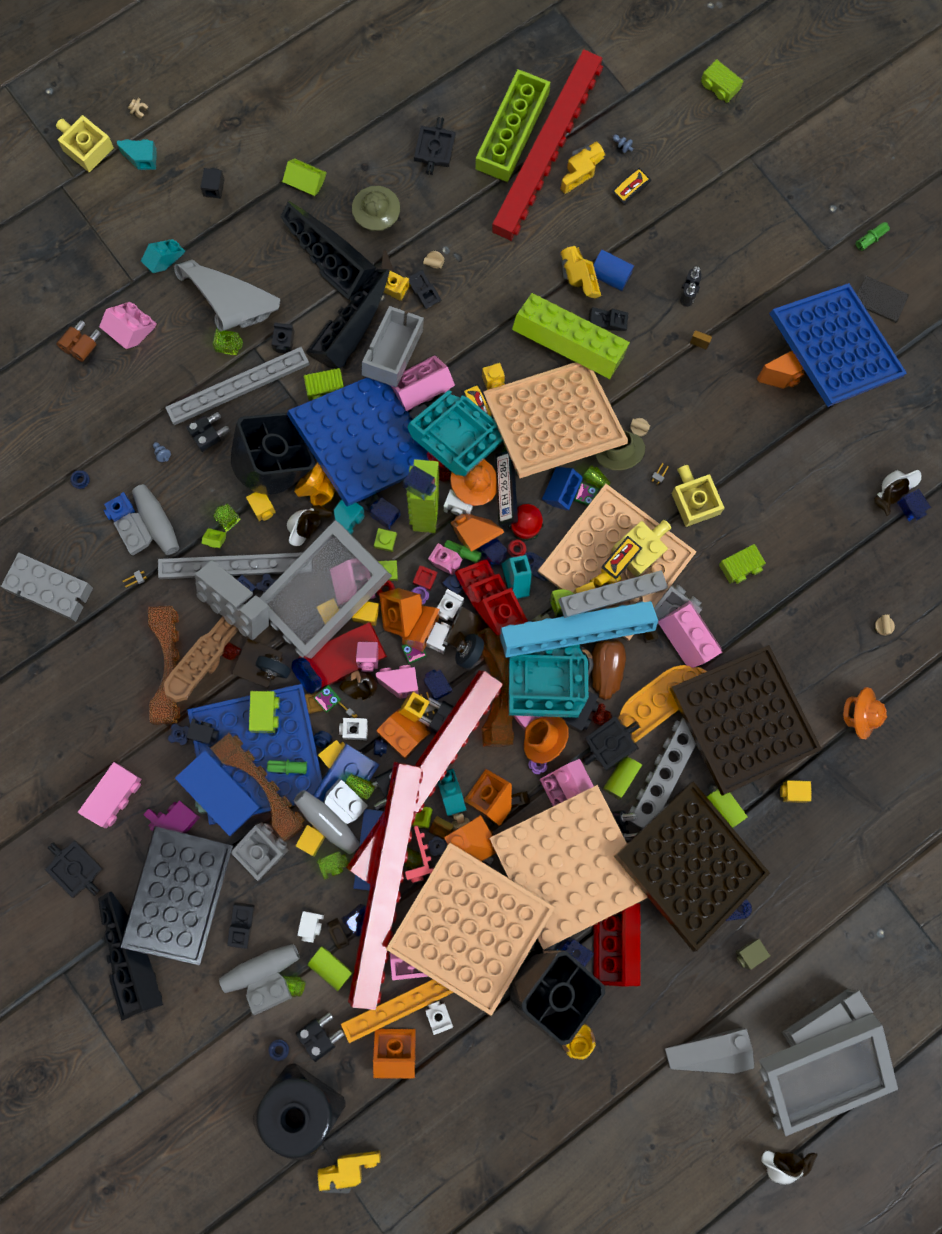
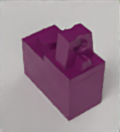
(179, 818)

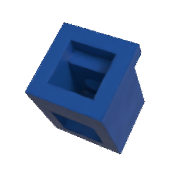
(125, 507)

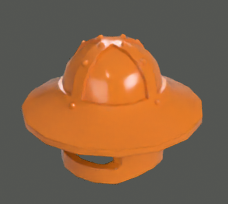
(477, 486)
(867, 714)
(545, 739)

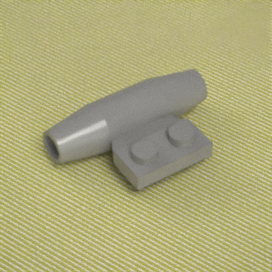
(150, 523)
(333, 815)
(262, 978)

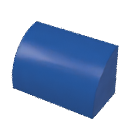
(612, 270)
(562, 488)

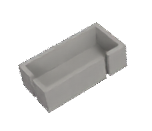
(392, 346)
(46, 587)
(228, 597)
(833, 1014)

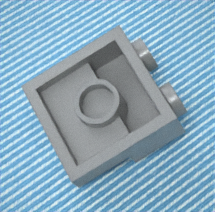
(673, 599)
(260, 850)

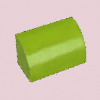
(304, 176)
(555, 596)
(622, 777)
(727, 807)
(330, 968)

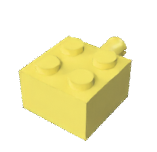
(84, 142)
(696, 498)
(651, 545)

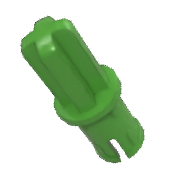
(872, 236)
(463, 551)
(287, 767)

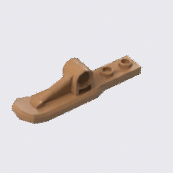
(198, 661)

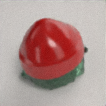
(528, 524)

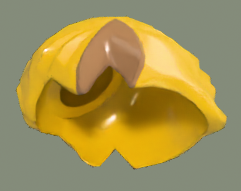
(582, 1044)

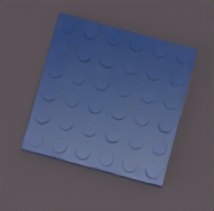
(837, 344)
(359, 438)
(290, 741)

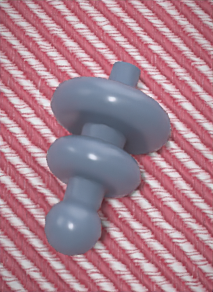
(622, 142)
(162, 454)

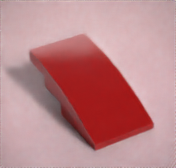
(490, 596)
(339, 655)

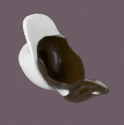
(894, 487)
(305, 522)
(787, 1167)

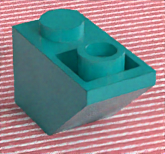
(139, 153)
(162, 255)
(349, 515)
(518, 575)
(451, 793)

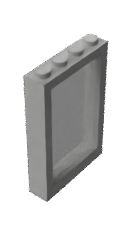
(323, 589)
(828, 1074)

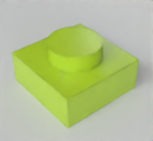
(213, 538)
(385, 540)
(391, 567)
(423, 819)

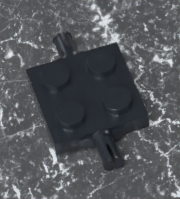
(434, 146)
(611, 743)
(74, 869)

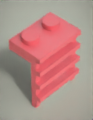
(418, 874)

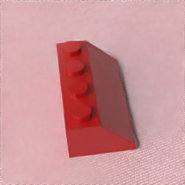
(618, 948)

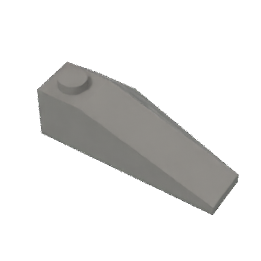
(719, 1053)

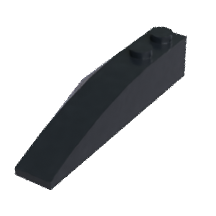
(334, 256)
(342, 335)
(132, 972)

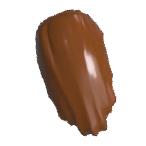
(608, 667)

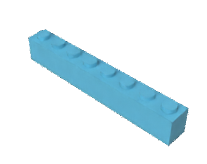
(578, 629)

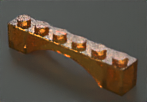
(162, 623)
(498, 727)
(283, 818)

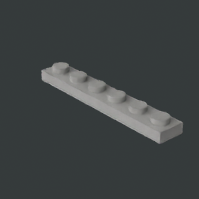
(612, 594)

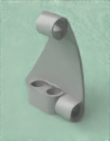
(230, 298)

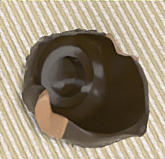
(359, 685)

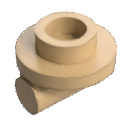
(434, 259)
(639, 426)
(884, 625)

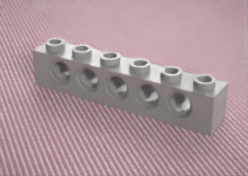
(664, 785)

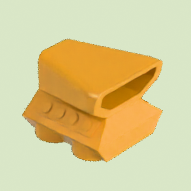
(316, 486)

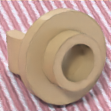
(134, 107)
(459, 820)

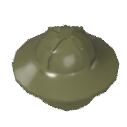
(376, 208)
(623, 456)

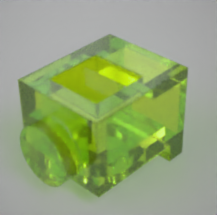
(230, 347)
(226, 517)
(332, 864)

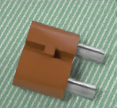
(77, 344)

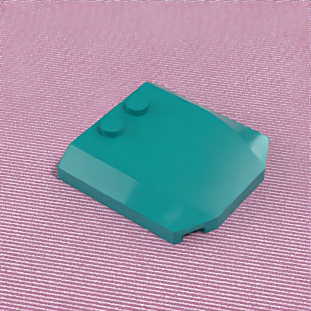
(456, 432)
(548, 683)

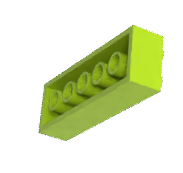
(512, 125)
(570, 335)
(424, 512)

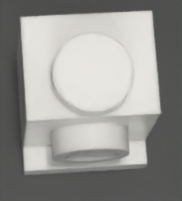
(456, 505)
(453, 598)
(438, 636)
(348, 723)
(309, 926)
(438, 1026)

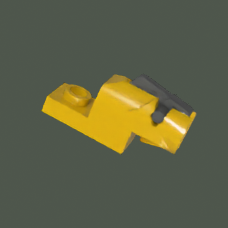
(582, 166)
(579, 271)
(347, 1173)

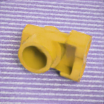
(603, 578)

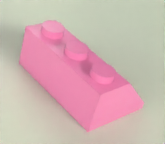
(423, 383)
(690, 635)
(110, 795)

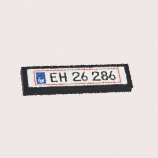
(506, 489)

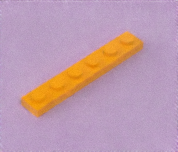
(394, 1009)

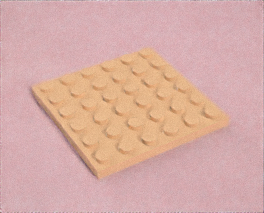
(554, 418)
(590, 543)
(570, 863)
(470, 928)

